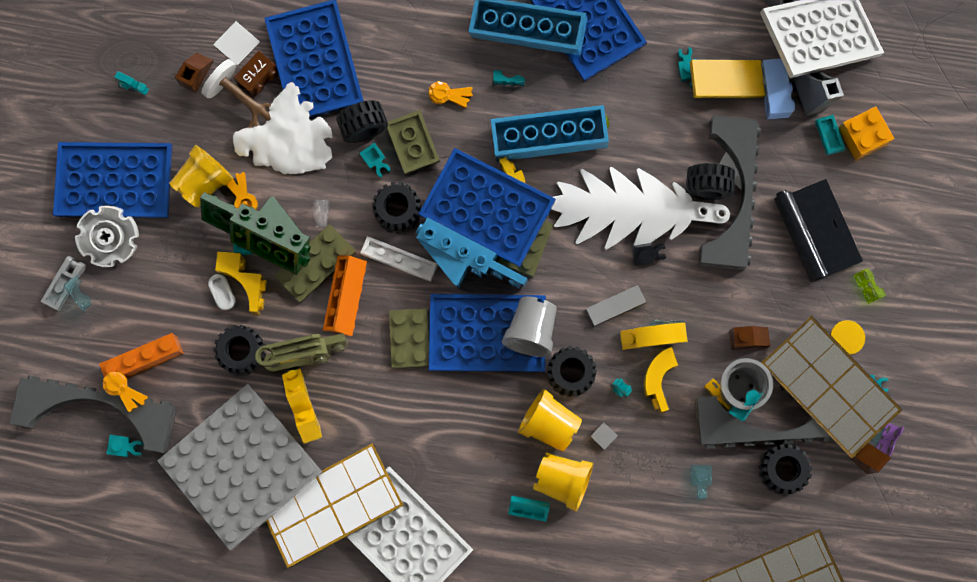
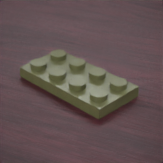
(322, 263)

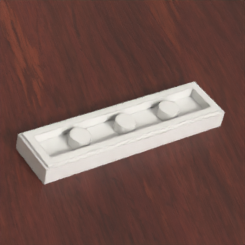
(399, 259)

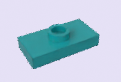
(829, 135)
(529, 508)

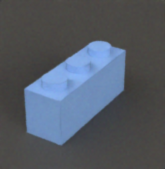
(777, 90)

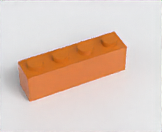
(344, 295)
(144, 356)

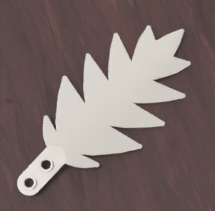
(655, 208)

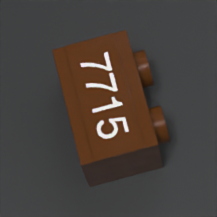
(256, 74)

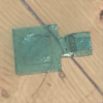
(701, 476)

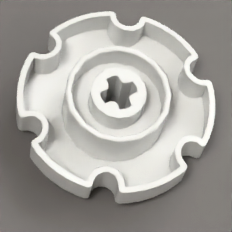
(94, 228)

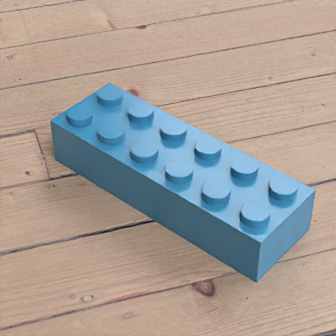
(528, 25)
(550, 133)

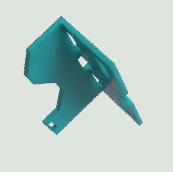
(498, 78)
(751, 399)

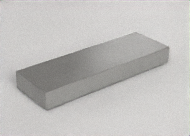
(615, 305)

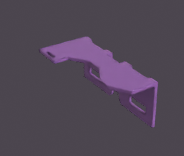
(889, 436)

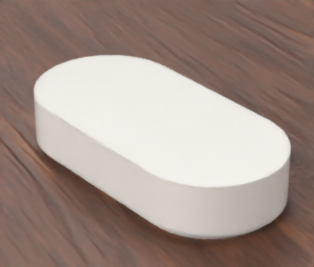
(222, 292)

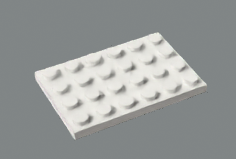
(820, 34)
(411, 541)

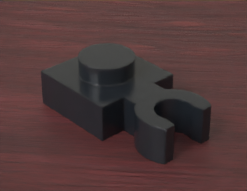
(644, 253)

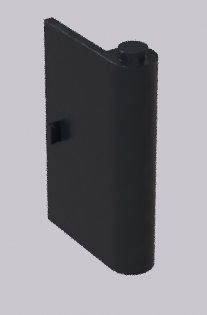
(818, 230)

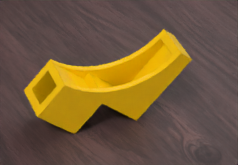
(254, 284)
(301, 406)

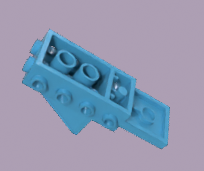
(454, 260)

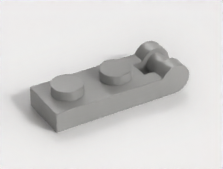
(56, 293)

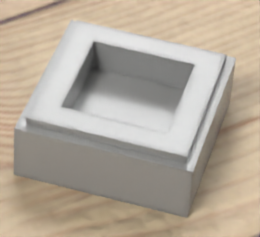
(603, 436)

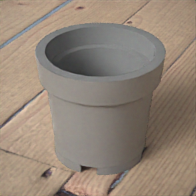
(531, 328)
(749, 372)

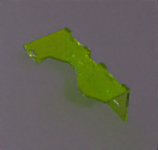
(879, 292)

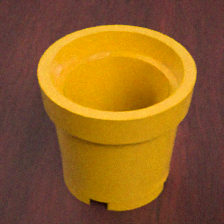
(199, 175)
(549, 422)
(563, 479)

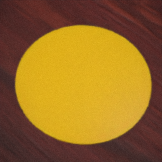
(849, 336)

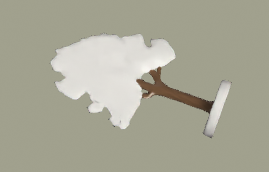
(287, 139)

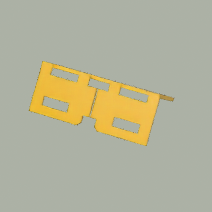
(716, 392)

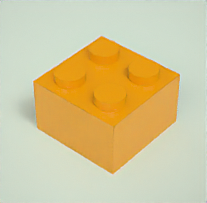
(866, 133)

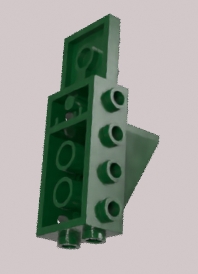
(268, 232)

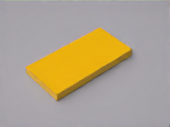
(727, 79)

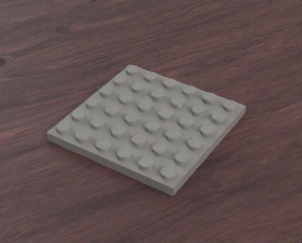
(239, 467)

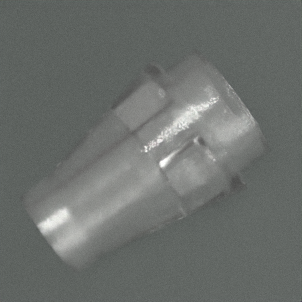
(321, 212)

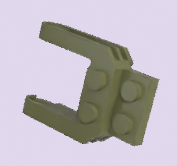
(301, 351)

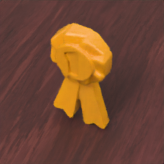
(441, 93)
(241, 193)
(116, 384)

